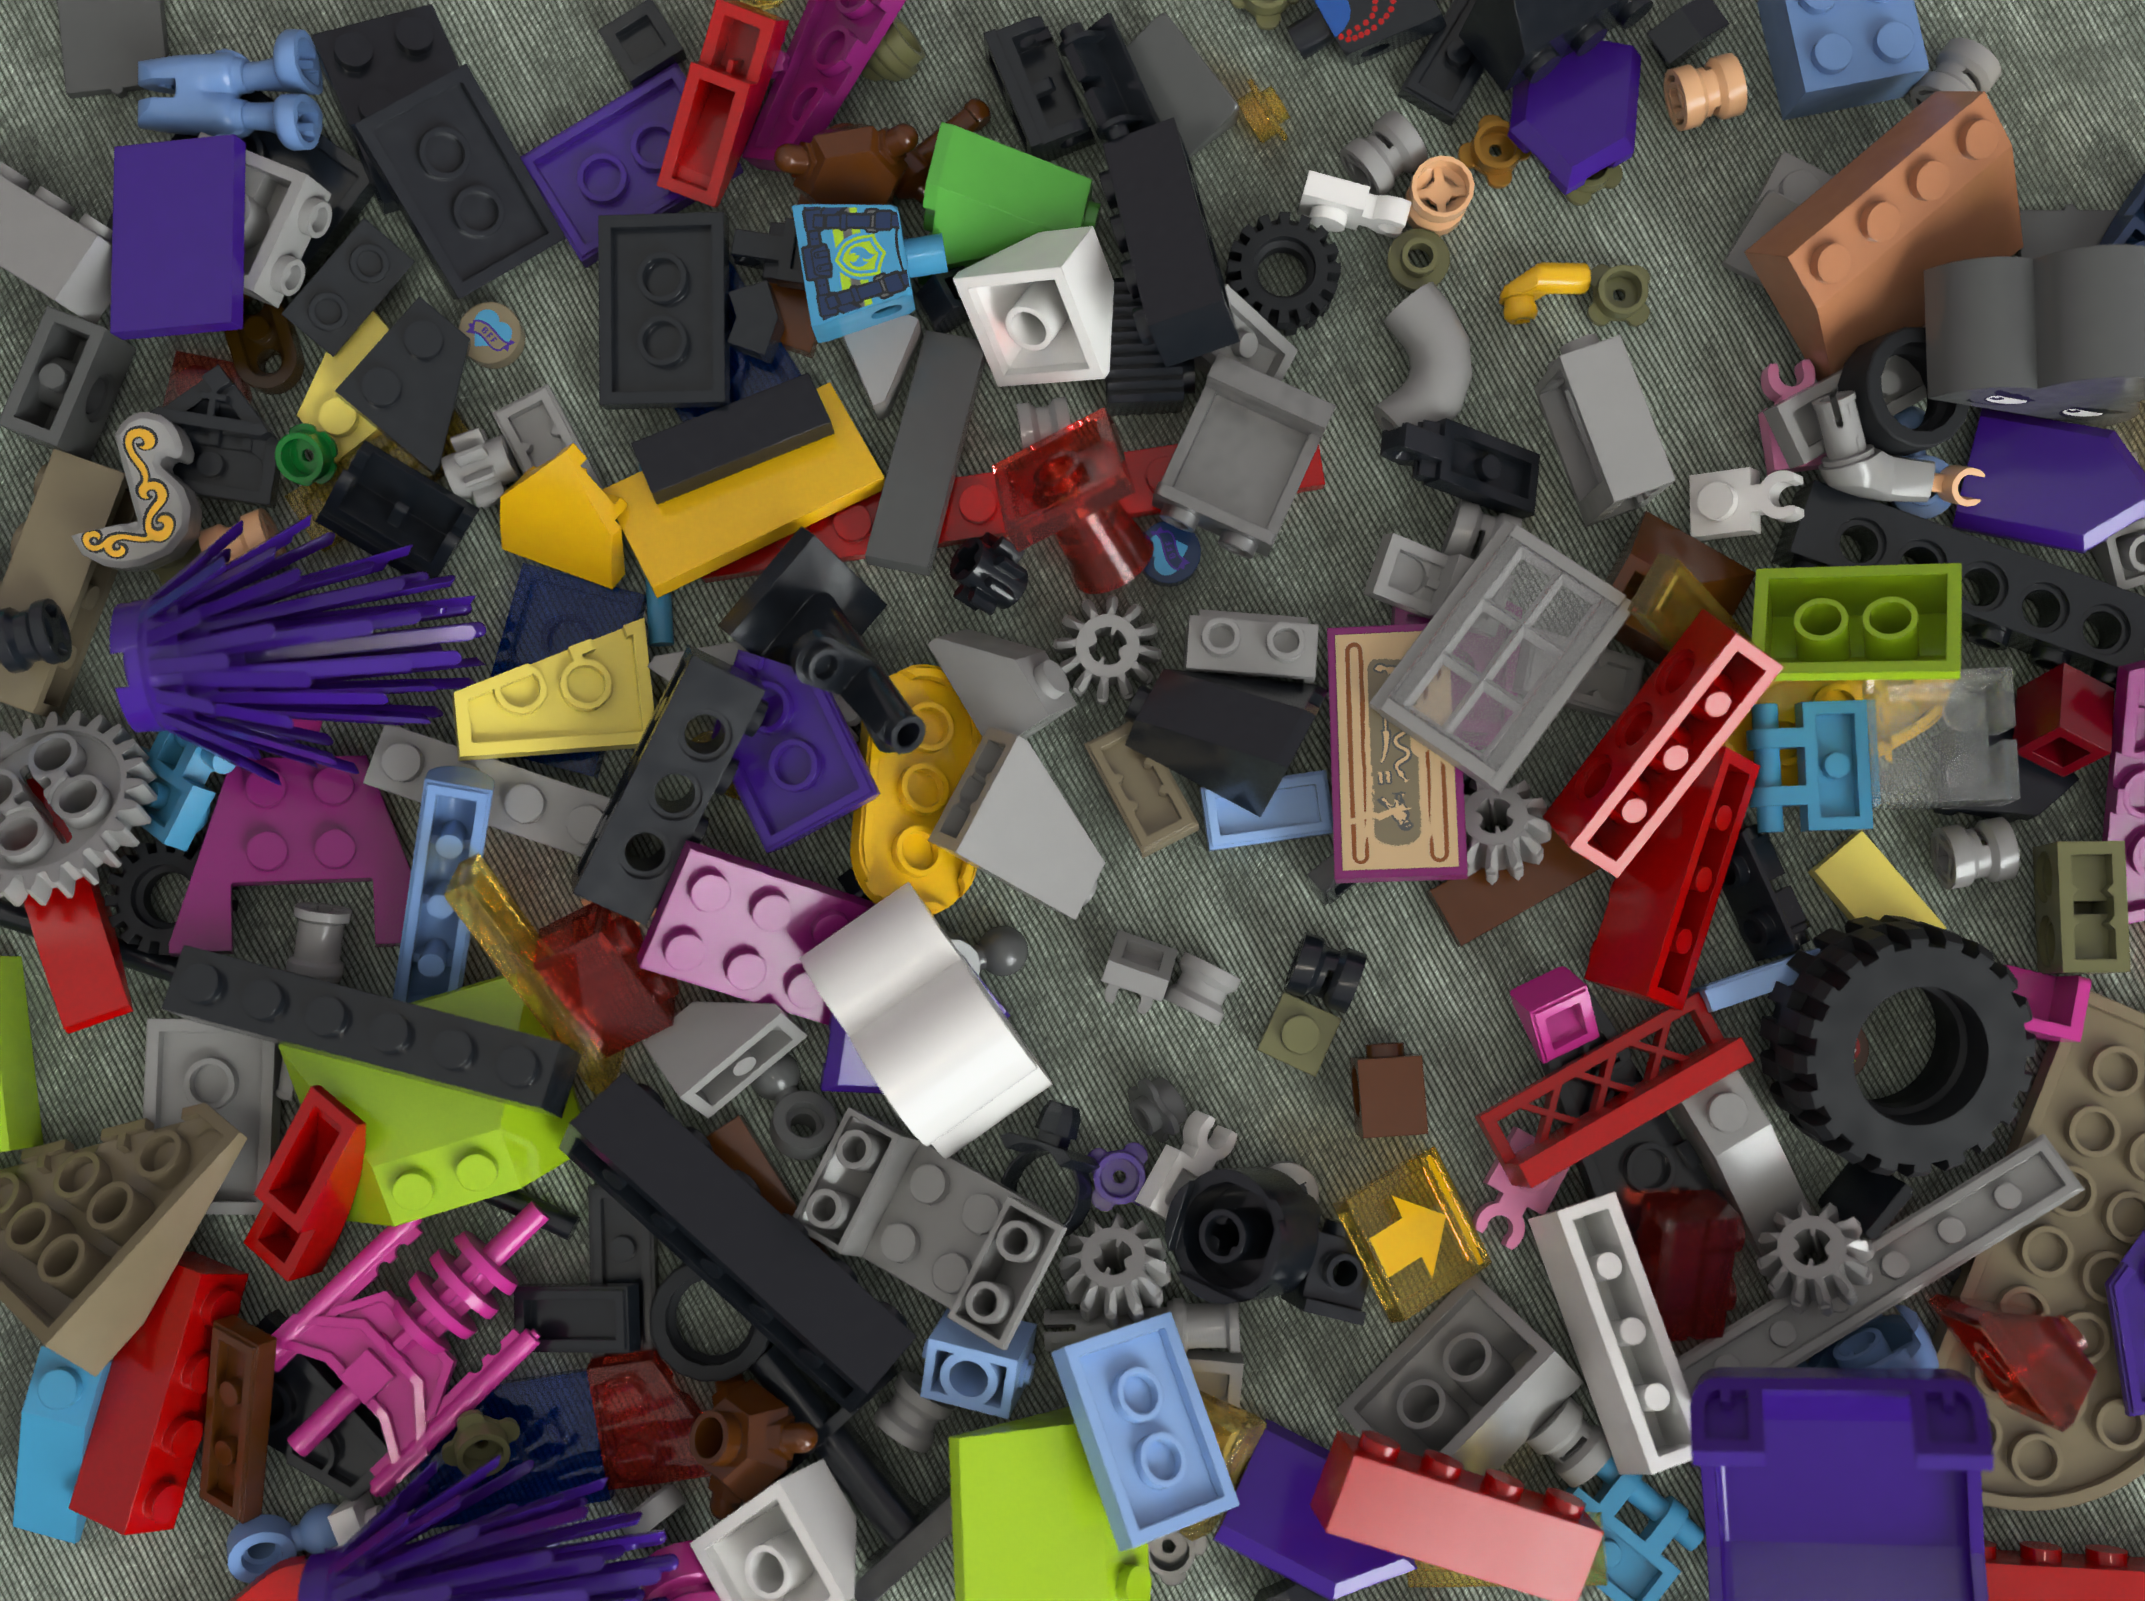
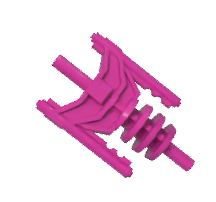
(397, 1352)

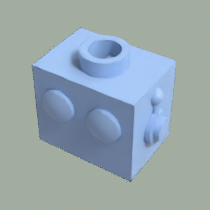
(975, 1373)

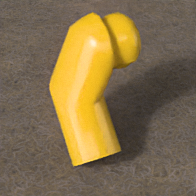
(1539, 281)

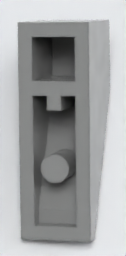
(1741, 1154)

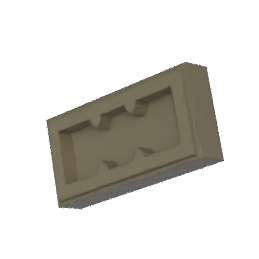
(1141, 792)

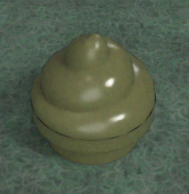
(895, 56)

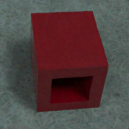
(2064, 720)

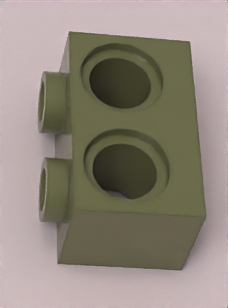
(2081, 907)

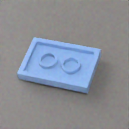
(1145, 1430)

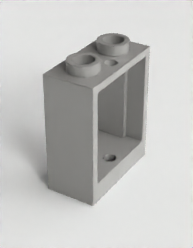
(1603, 429)

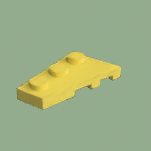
(568, 703)

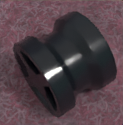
(34, 636)

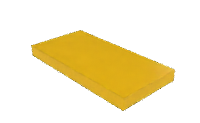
(749, 508)

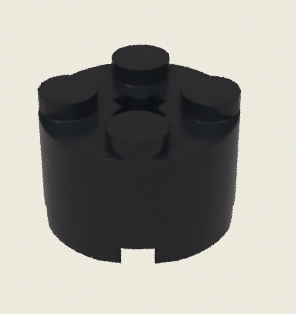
(1242, 1234)

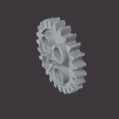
(93, 782)

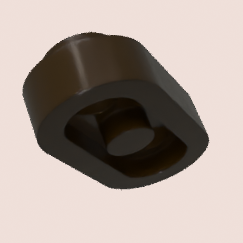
(261, 338)

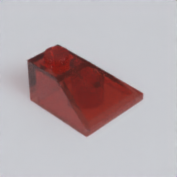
(2024, 1355)

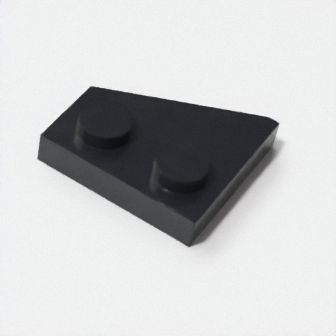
(411, 383)

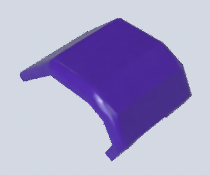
(1842, 1483)

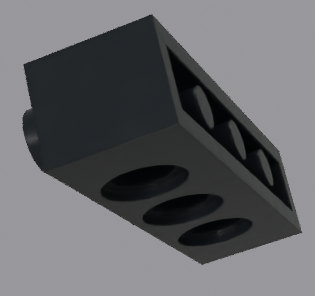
(698, 687)

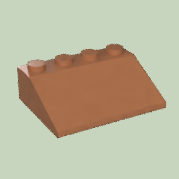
(1912, 201)

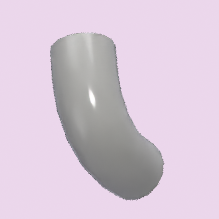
(1437, 361)

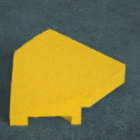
(564, 520)

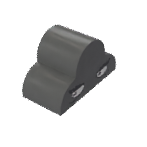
(2040, 333)

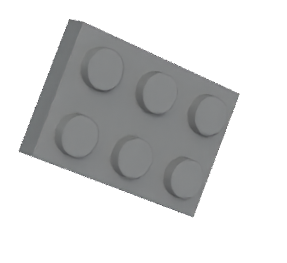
(232, 1075)

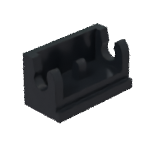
(1036, 90)
(391, 506)

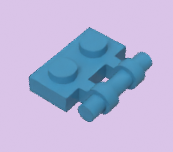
(1830, 762)
(181, 789)
(1633, 1560)

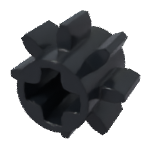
(988, 573)

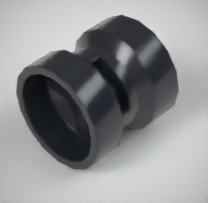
(1311, 966)

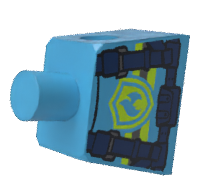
(860, 265)

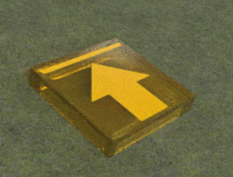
(1412, 1234)

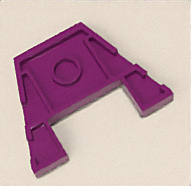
(306, 831)

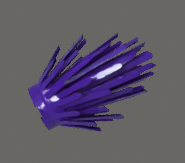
(242, 668)
(490, 1557)

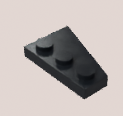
(349, 1450)

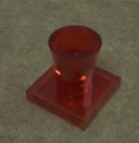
(1073, 490)

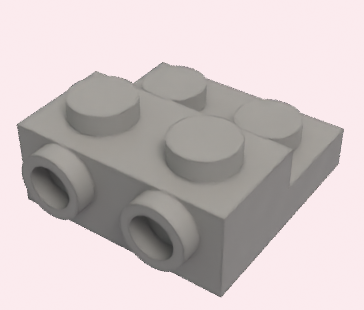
(280, 219)

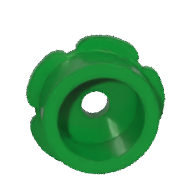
(292, 460)

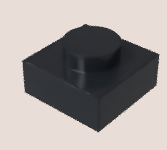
(642, 43)

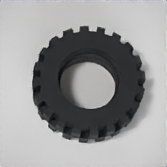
(1974, 1058)

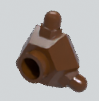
(849, 163)
(746, 1442)

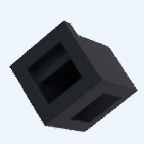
(1319, 1291)

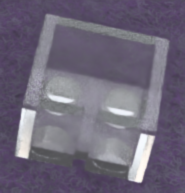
(1934, 741)

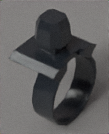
(1057, 1127)

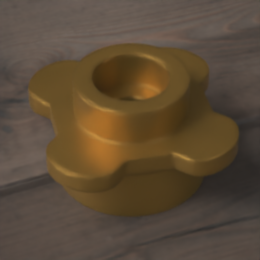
(1475, 154)

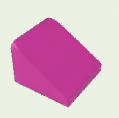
(1555, 1013)

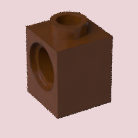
(1388, 1092)

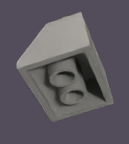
(1465, 1383)

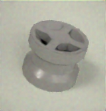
(1041, 421)
(1201, 988)
(911, 1417)

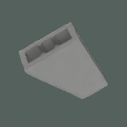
(1019, 826)

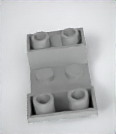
(931, 1224)

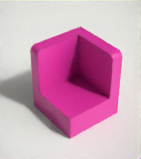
(2055, 1003)

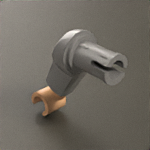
(1873, 474)

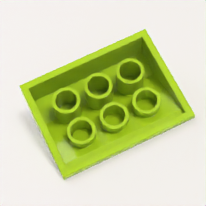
(1034, 1518)

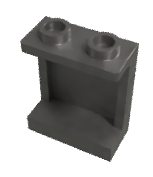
(1242, 457)

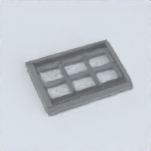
(1502, 656)

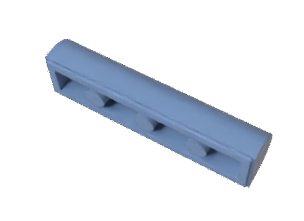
(449, 831)

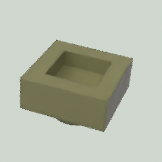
(1298, 1034)

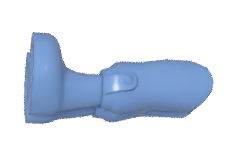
(211, 89)

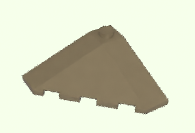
(104, 1226)

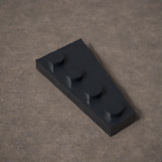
(1639, 1162)

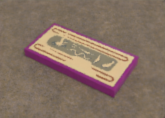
(1391, 796)

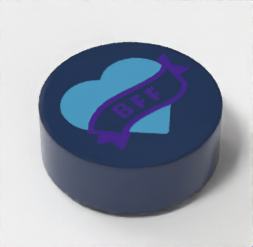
(1174, 555)

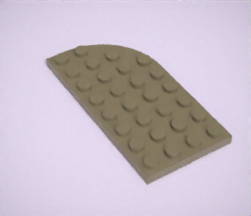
(2093, 1114)

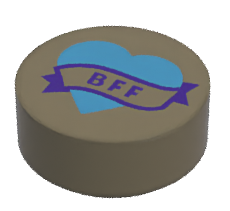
(494, 335)

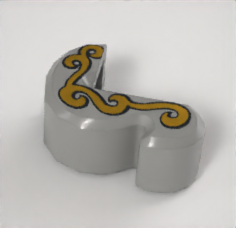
(163, 503)

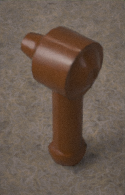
(912, 186)

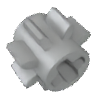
(480, 467)

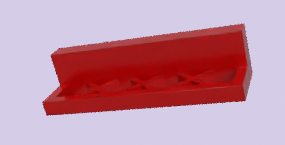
(1623, 1112)

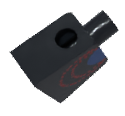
(1365, 26)

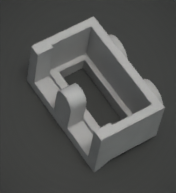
(1251, 645)

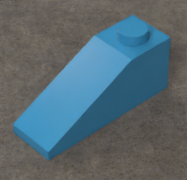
(53, 1443)

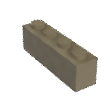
(46, 563)

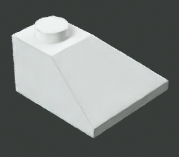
(1042, 308)
(785, 1543)

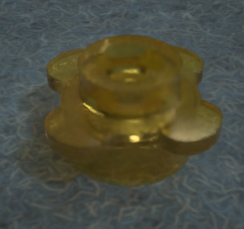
(1264, 112)

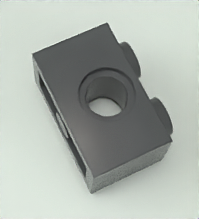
(67, 384)

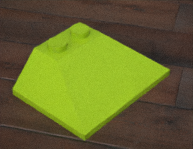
(433, 1143)

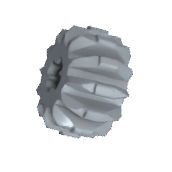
(1128, 655)
(1510, 847)
(1815, 1234)
(1090, 1266)

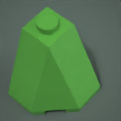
(996, 196)

